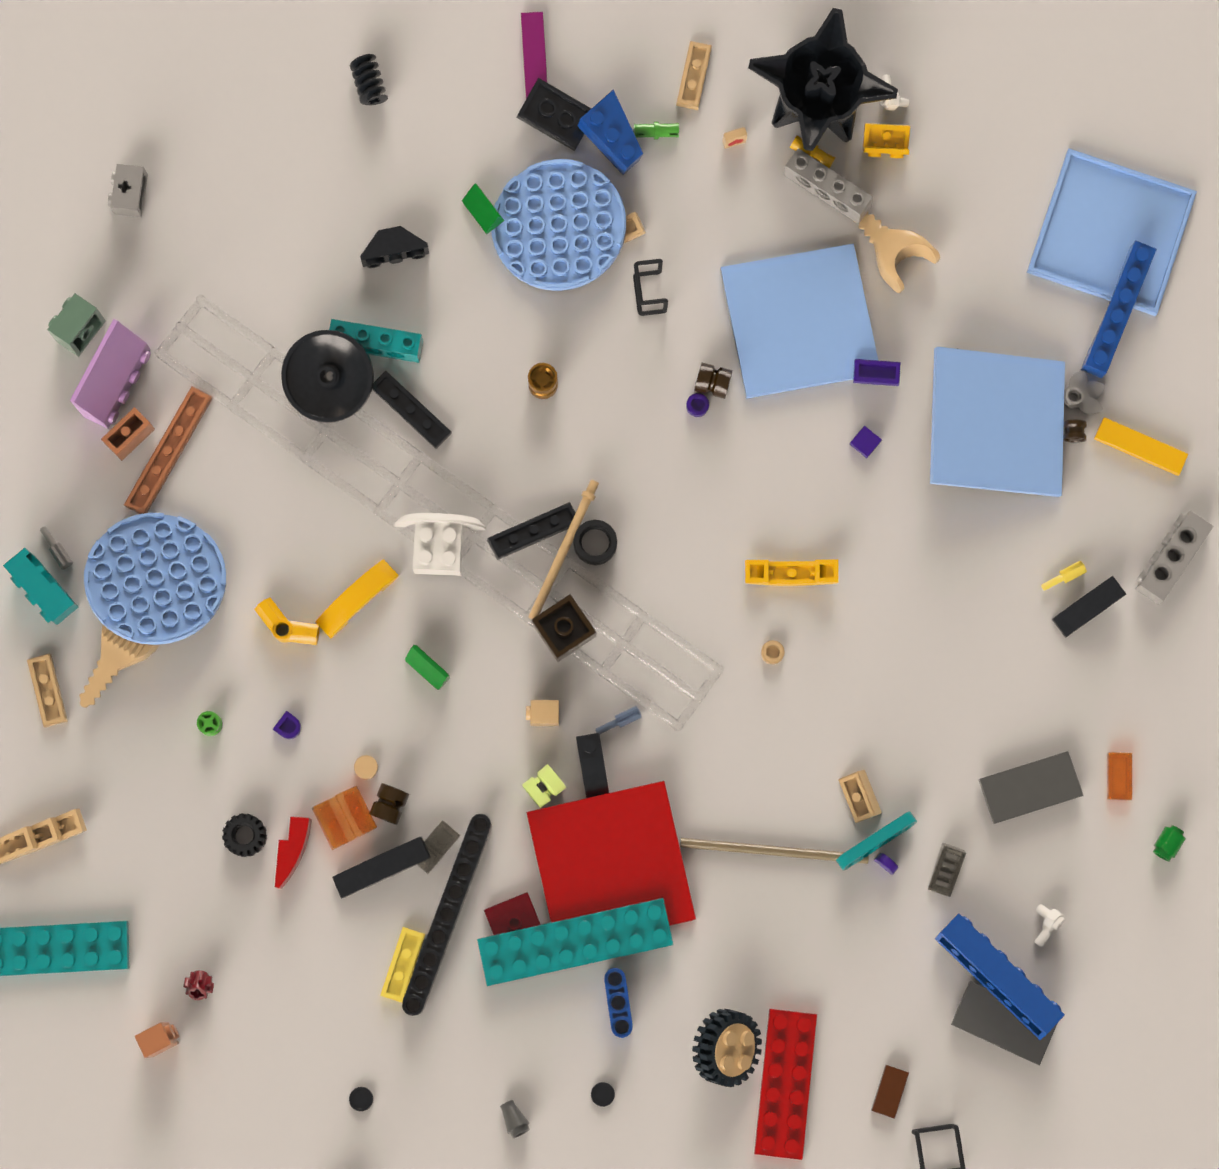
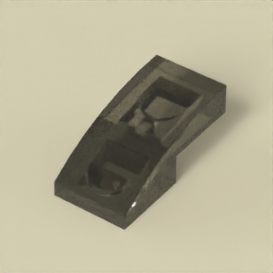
(438, 844)

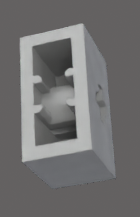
(132, 201)

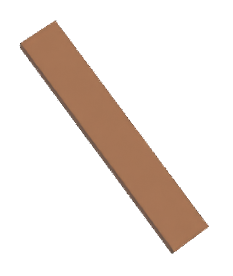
(168, 451)

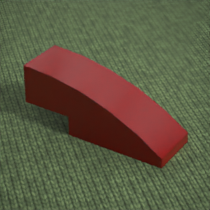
(292, 850)

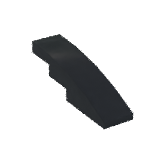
(381, 867)

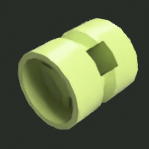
(550, 781)

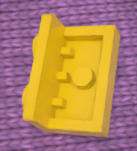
(886, 139)

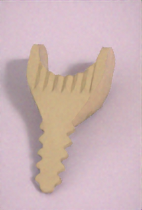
(893, 246)
(115, 655)

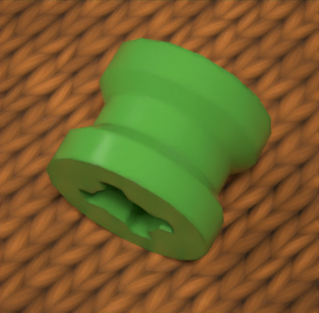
(205, 721)

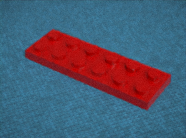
(785, 1084)

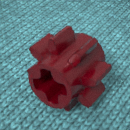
(198, 985)

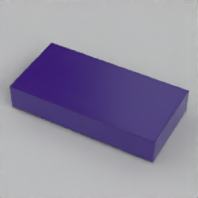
(876, 372)

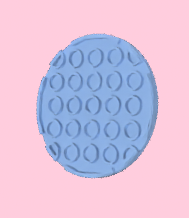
(559, 225)
(155, 578)

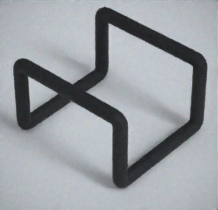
(638, 292)
(936, 1128)

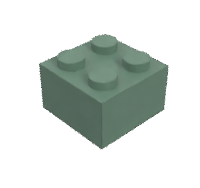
(76, 324)

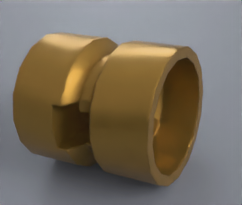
(542, 381)

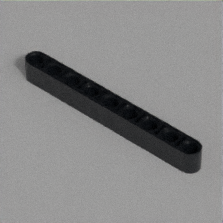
(447, 926)

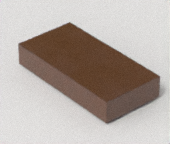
(890, 1091)

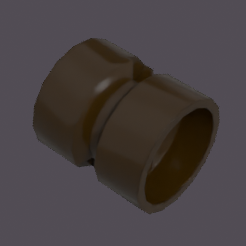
(713, 380)
(389, 803)

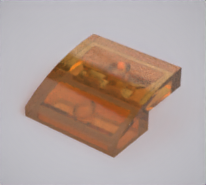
(344, 817)

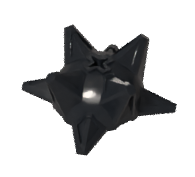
(822, 83)

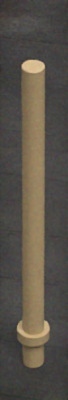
(588, 496)

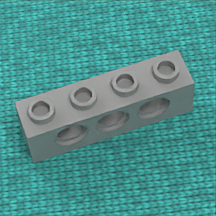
(828, 186)
(1197, 530)

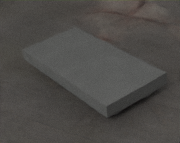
(1030, 787)
(991, 1021)

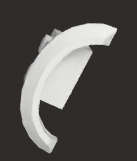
(438, 541)

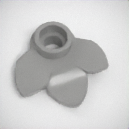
(1086, 393)

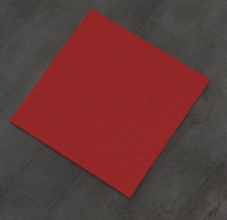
(611, 854)

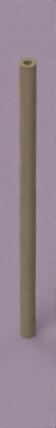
(763, 849)

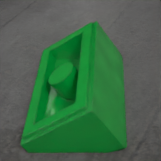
(482, 209)
(427, 667)

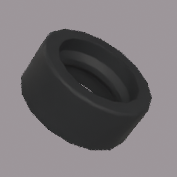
(599, 525)

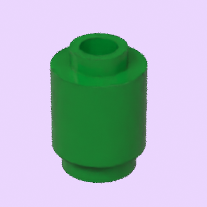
(1169, 843)

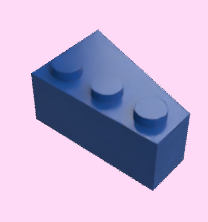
(611, 133)

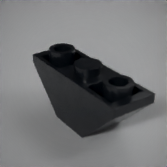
(393, 246)

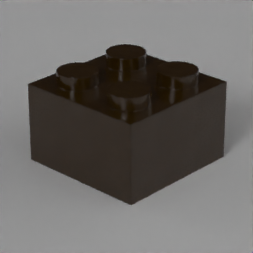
(564, 628)

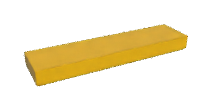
(1141, 446)

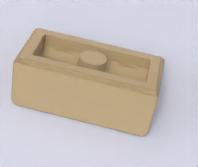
(860, 796)

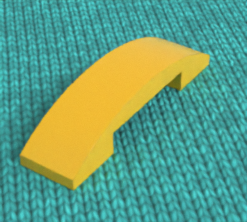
(791, 572)
(356, 597)

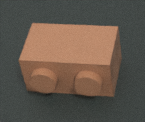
(128, 434)
(157, 1039)

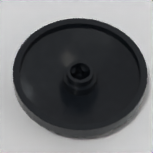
(306, 380)

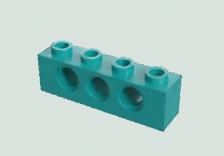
(383, 341)

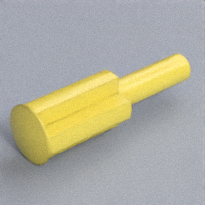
(1066, 575)

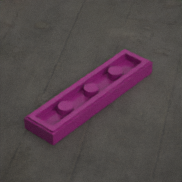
(533, 49)

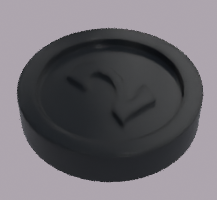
(602, 1094)
(361, 1099)

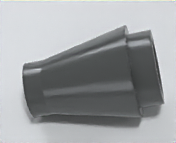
(514, 1120)

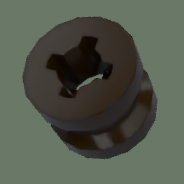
(1075, 431)

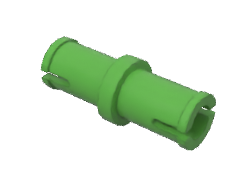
(656, 130)

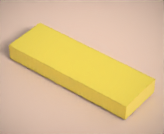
(402, 964)

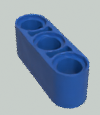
(619, 990)

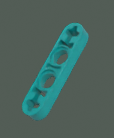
(876, 841)

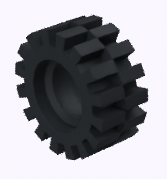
(231, 828)

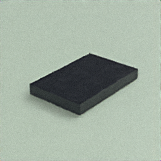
(554, 114)

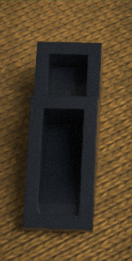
(1089, 606)

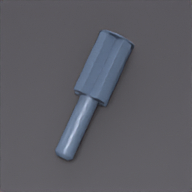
(621, 719)

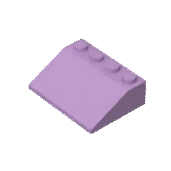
(110, 375)

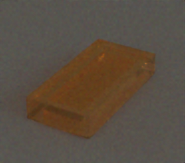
(1119, 776)

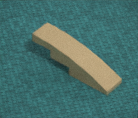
(41, 835)

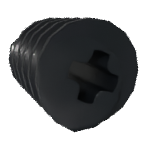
(366, 80)

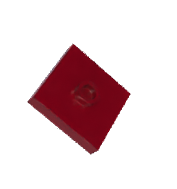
(512, 915)

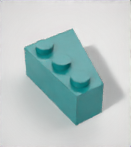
(40, 587)

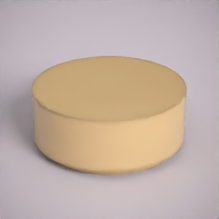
(772, 652)
(366, 767)

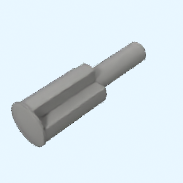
(57, 550)

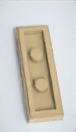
(694, 75)
(47, 690)

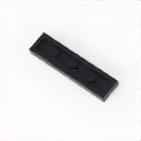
(411, 410)
(531, 531)

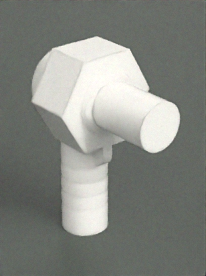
(892, 104)
(1053, 920)

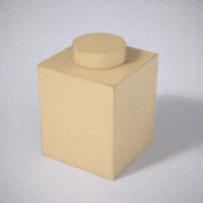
(543, 713)

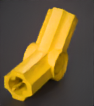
(274, 619)

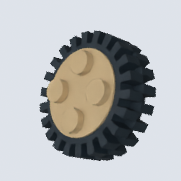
(727, 1047)

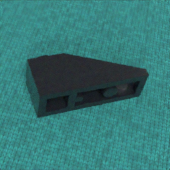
(592, 765)

